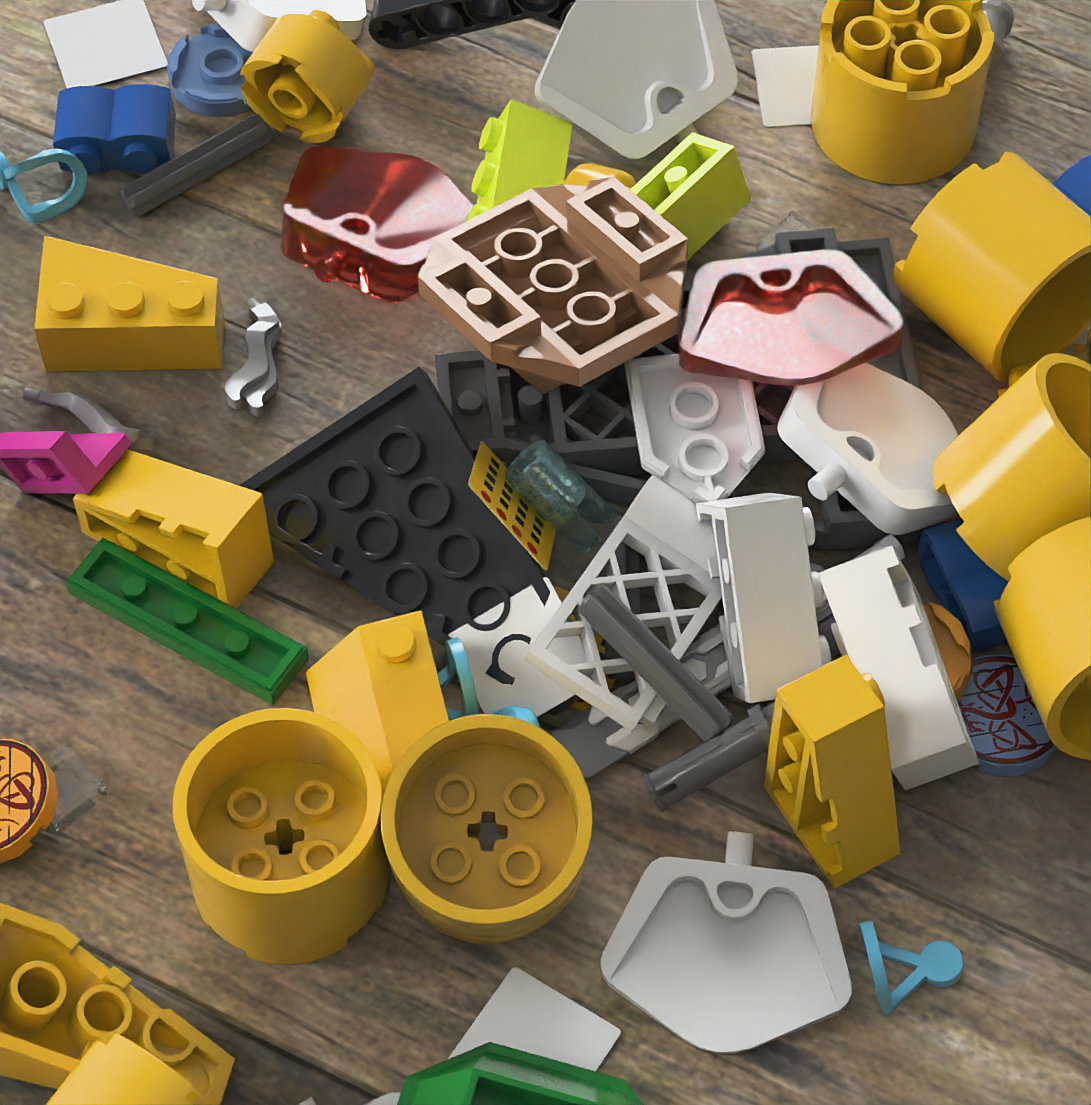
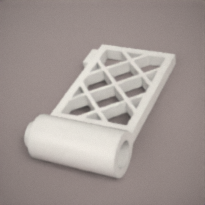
(669, 535)

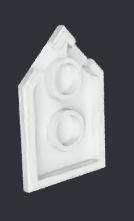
(693, 427)

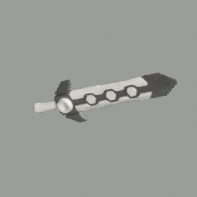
(601, 742)

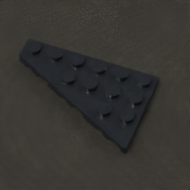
(394, 515)

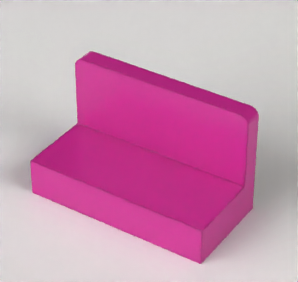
(59, 460)

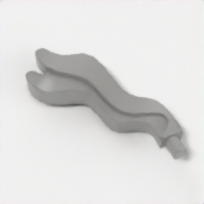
(258, 377)
(90, 413)

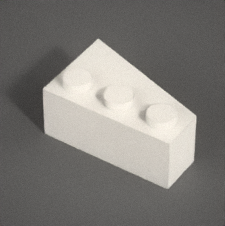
(766, 591)
(891, 639)

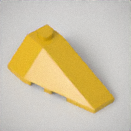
(381, 688)
(63, 999)

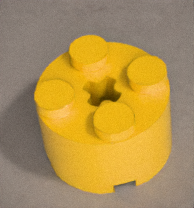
(306, 75)

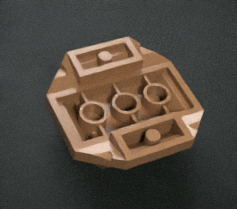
(561, 281)

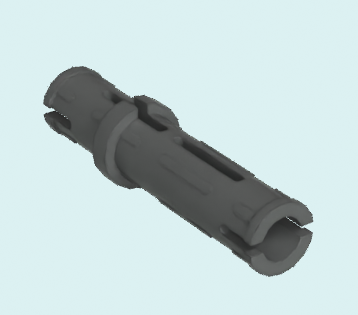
(711, 758)

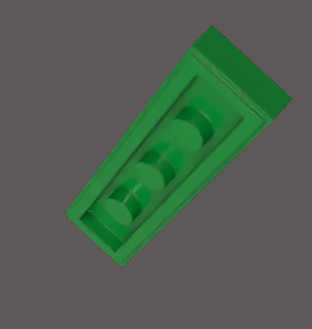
(188, 621)

